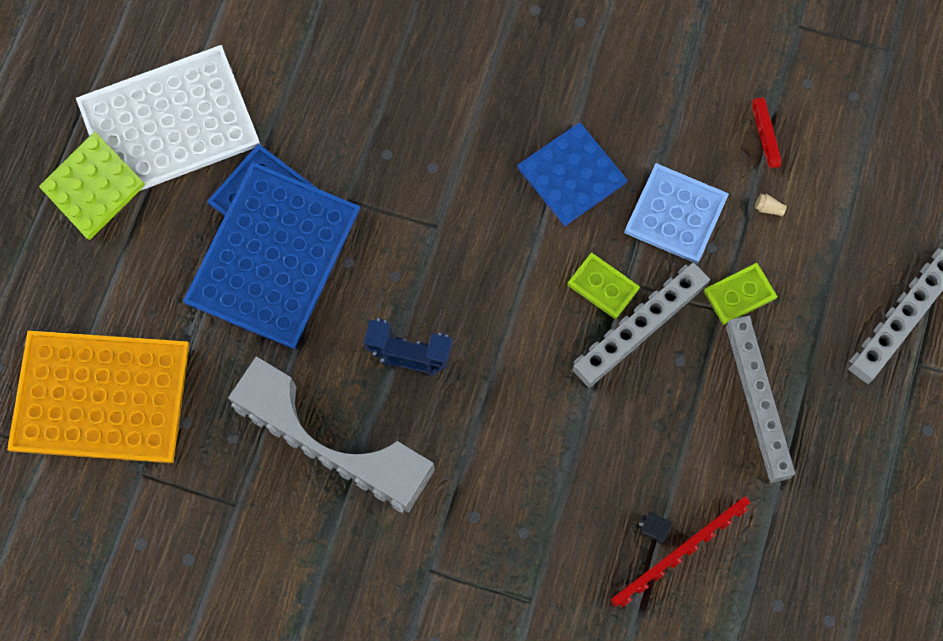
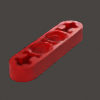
(766, 132)

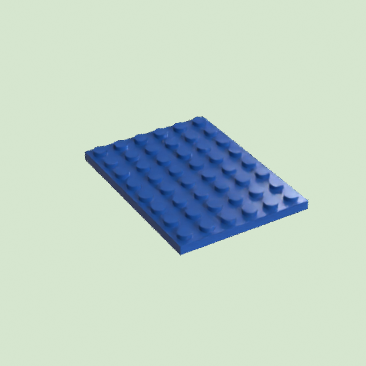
(272, 255)

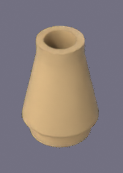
(769, 205)

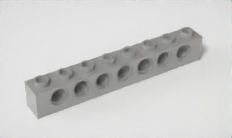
(866, 369)
(591, 374)
(760, 399)

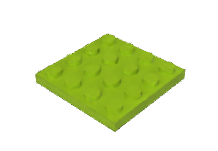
(92, 185)

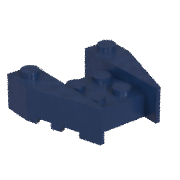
(404, 354)

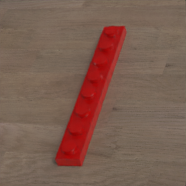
(688, 547)

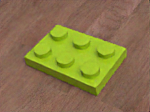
(603, 286)
(740, 293)

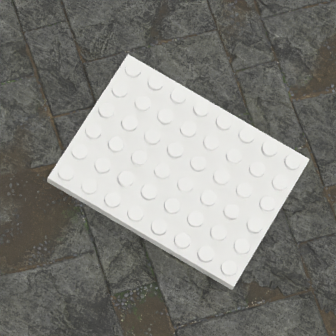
(173, 117)

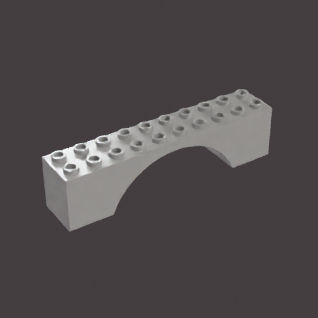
(390, 473)

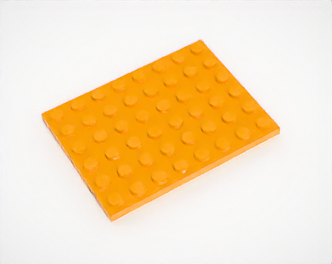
(99, 397)

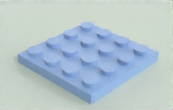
(676, 213)

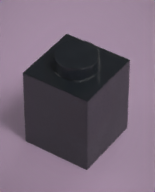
(654, 527)

